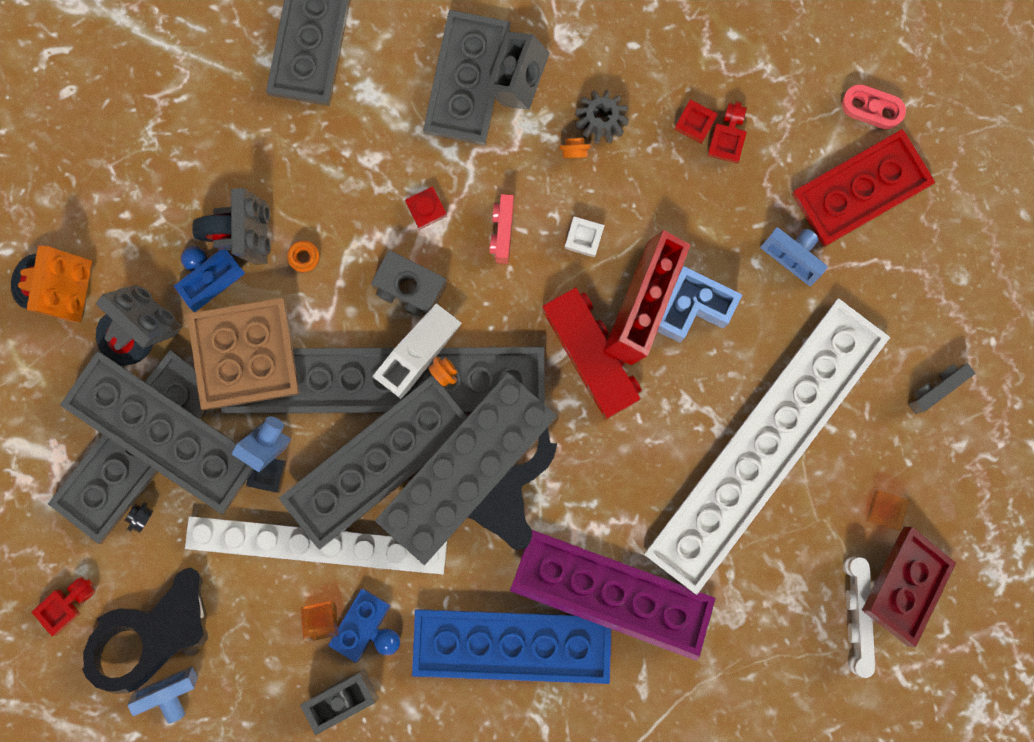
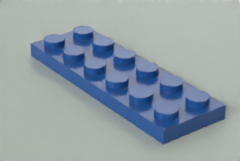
(510, 646)

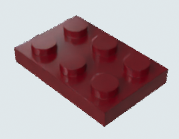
(909, 586)

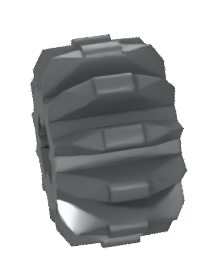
(607, 107)

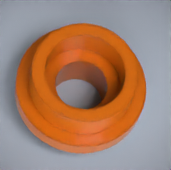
(575, 148)
(294, 252)
(443, 371)

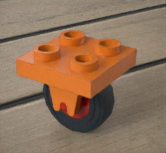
(52, 283)

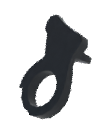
(504, 506)
(170, 627)

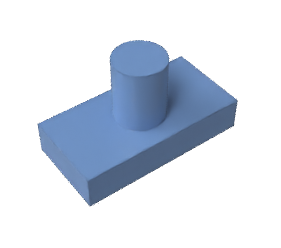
(796, 254)
(262, 444)
(165, 695)

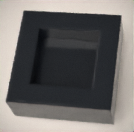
(268, 478)

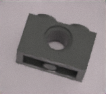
(517, 70)
(395, 270)
(339, 702)

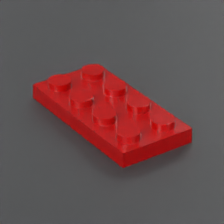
(863, 188)

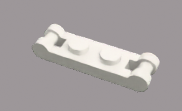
(861, 629)

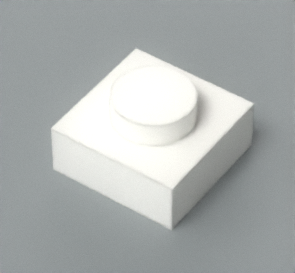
(584, 237)

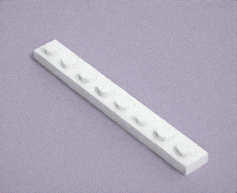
(294, 544)

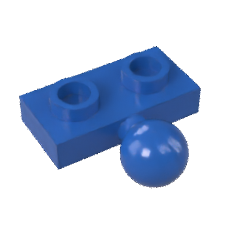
(207, 276)
(362, 626)

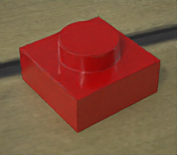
(695, 121)
(426, 208)

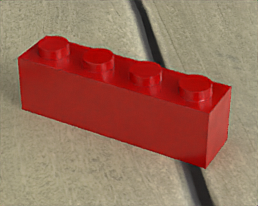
(647, 298)
(584, 344)

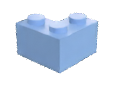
(698, 297)

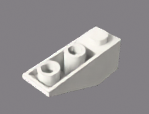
(416, 351)

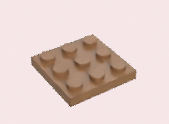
(243, 354)

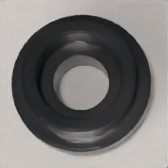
(138, 517)

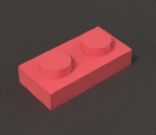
(503, 216)

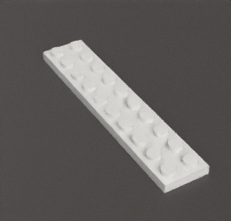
(766, 446)

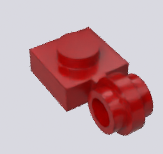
(727, 140)
(58, 610)

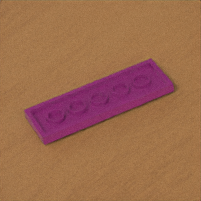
(613, 595)

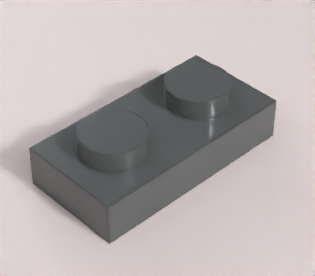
(929, 395)

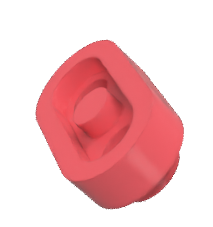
(873, 103)

